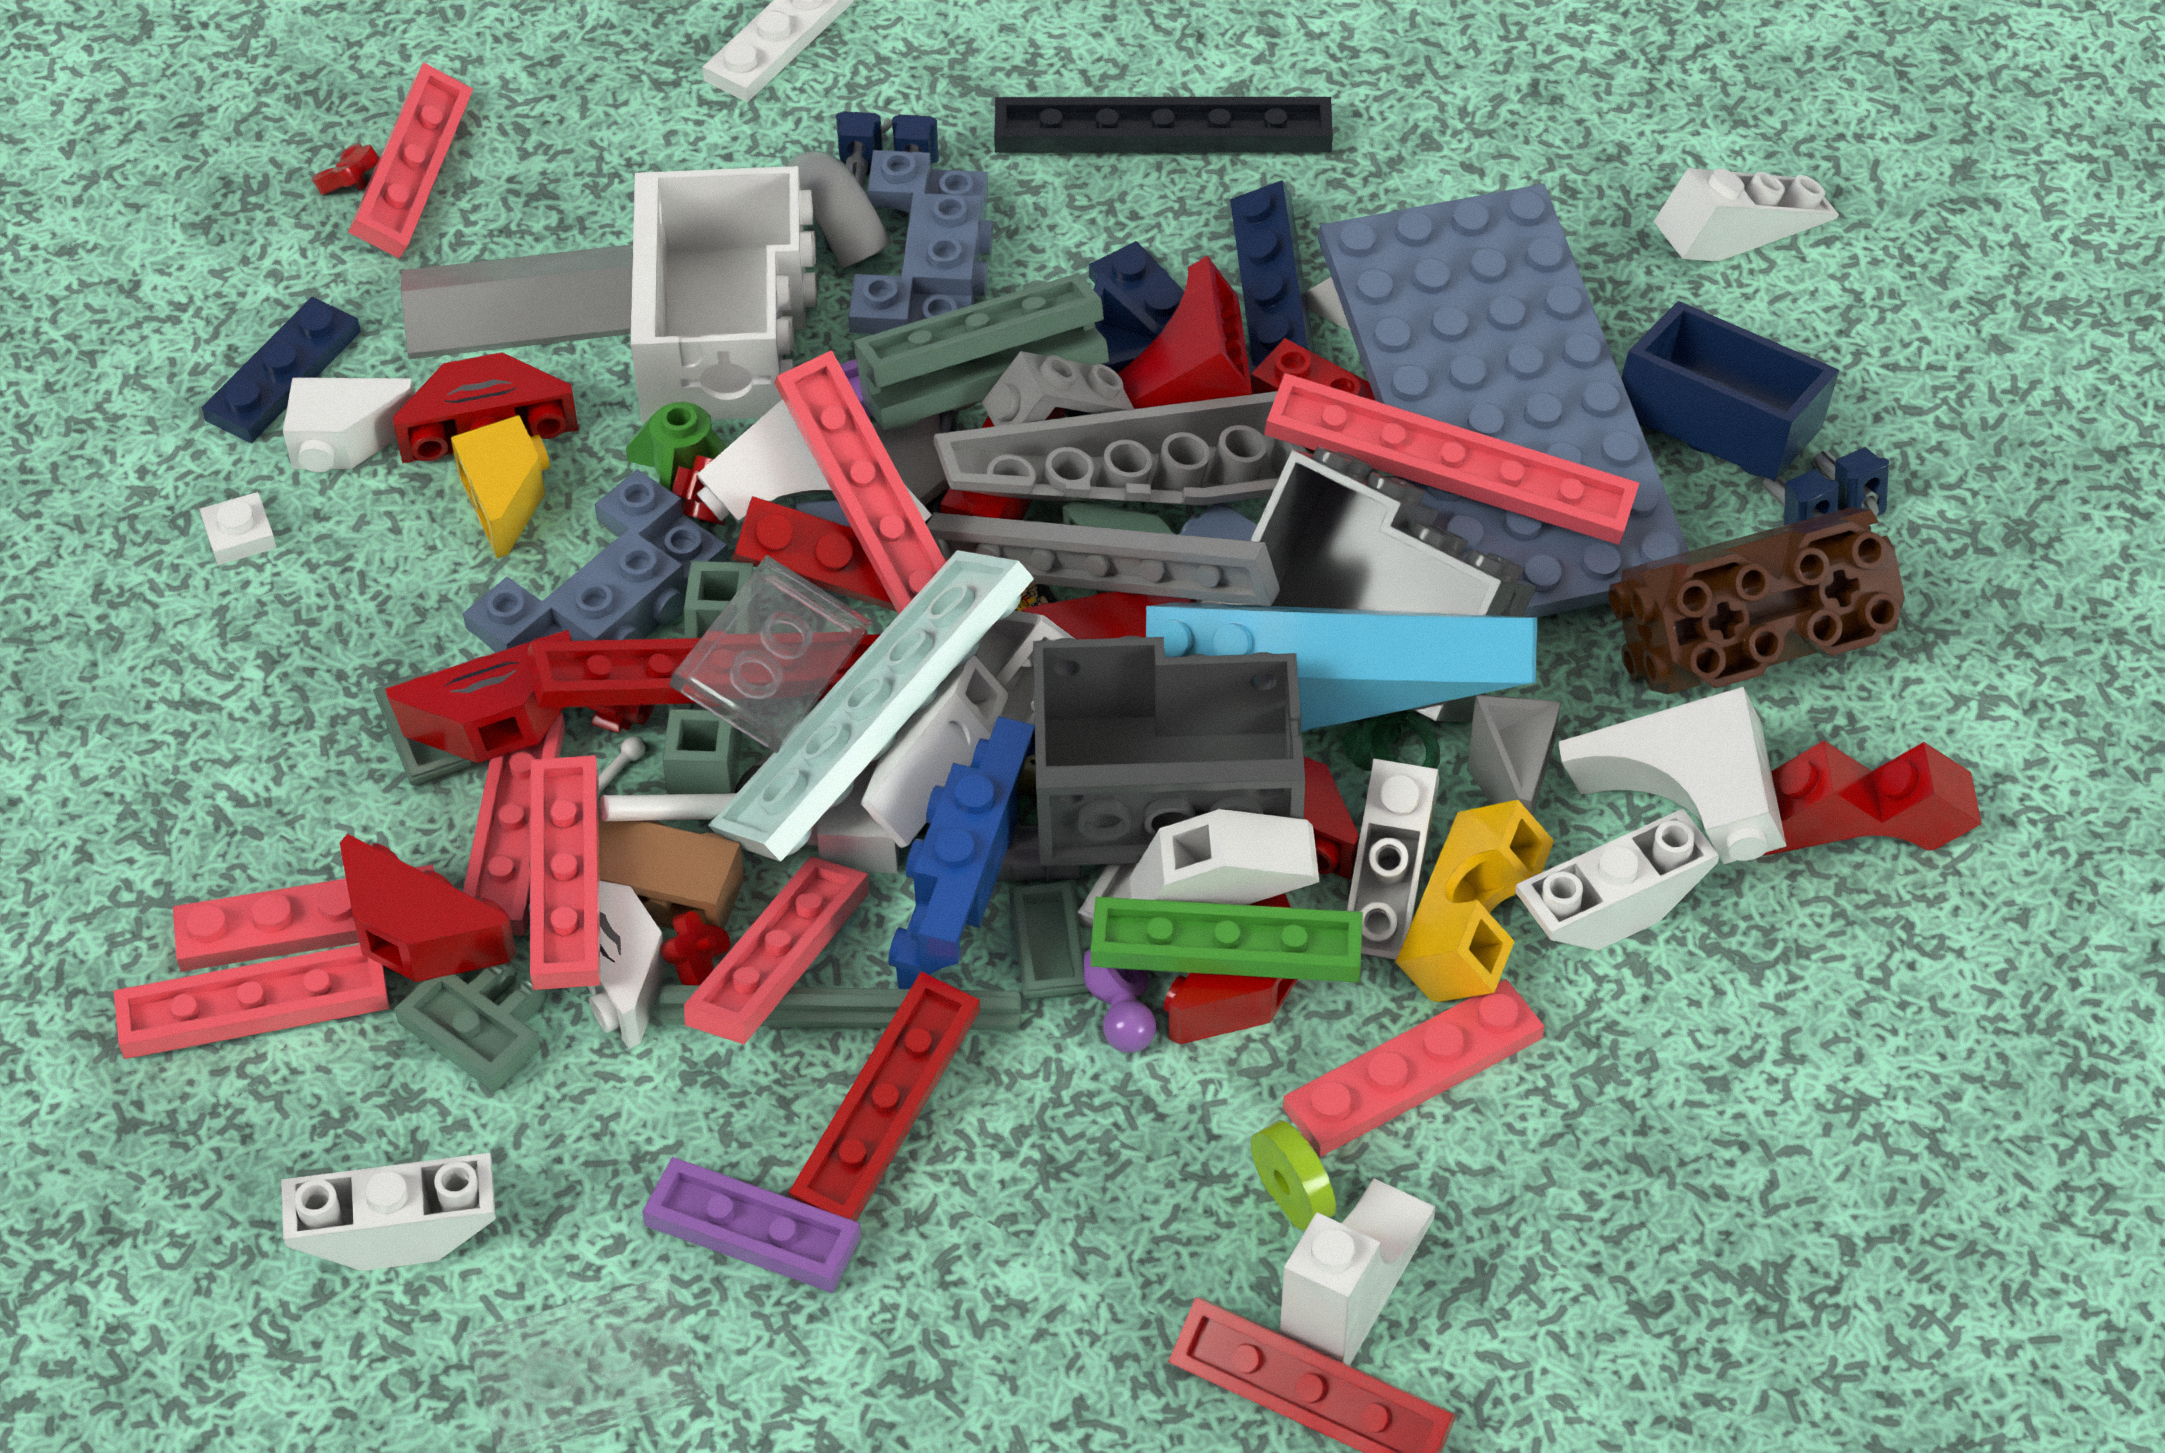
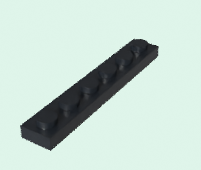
(1162, 124)

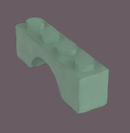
(700, 746)

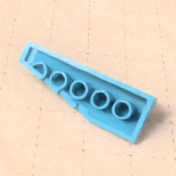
(1360, 659)

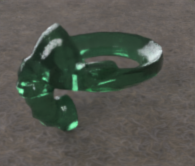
(1373, 737)

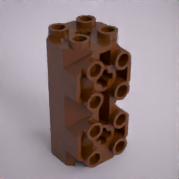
(1758, 595)

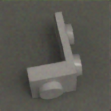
(1040, 383)

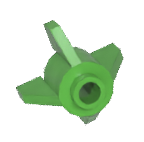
(673, 440)

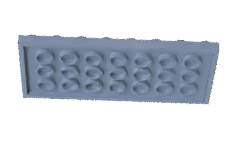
(1489, 328)

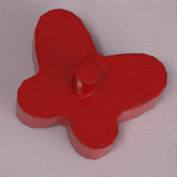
(349, 171)
(694, 947)

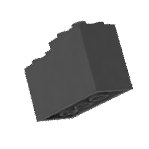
(1372, 547)
(1157, 741)

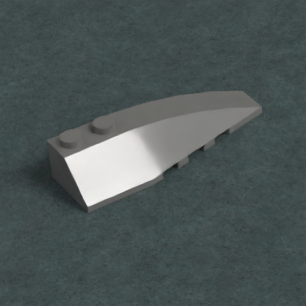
(1149, 454)

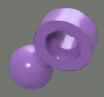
(1128, 1023)

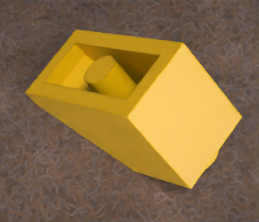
(502, 478)

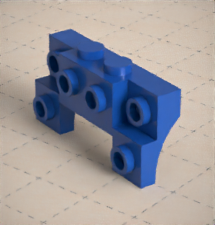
(962, 851)

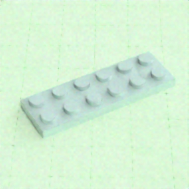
(871, 704)

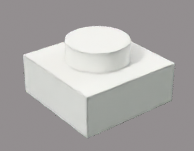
(237, 528)

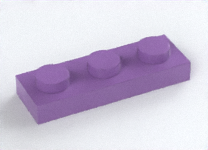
(752, 1224)

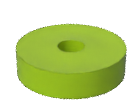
(1292, 1173)

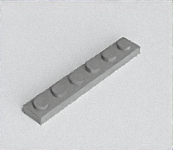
(1118, 558)

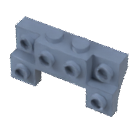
(941, 246)
(621, 590)

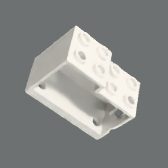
(719, 286)

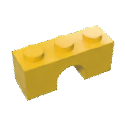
(1453, 939)

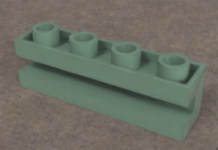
(964, 352)

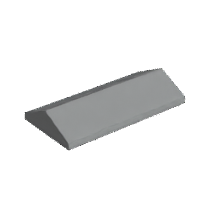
(517, 301)

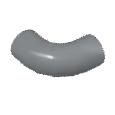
(840, 207)

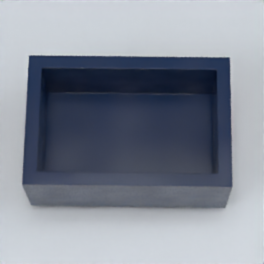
(1727, 390)

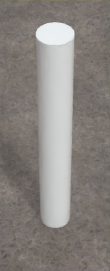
(662, 807)

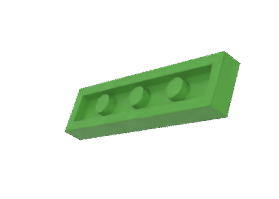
(1227, 939)

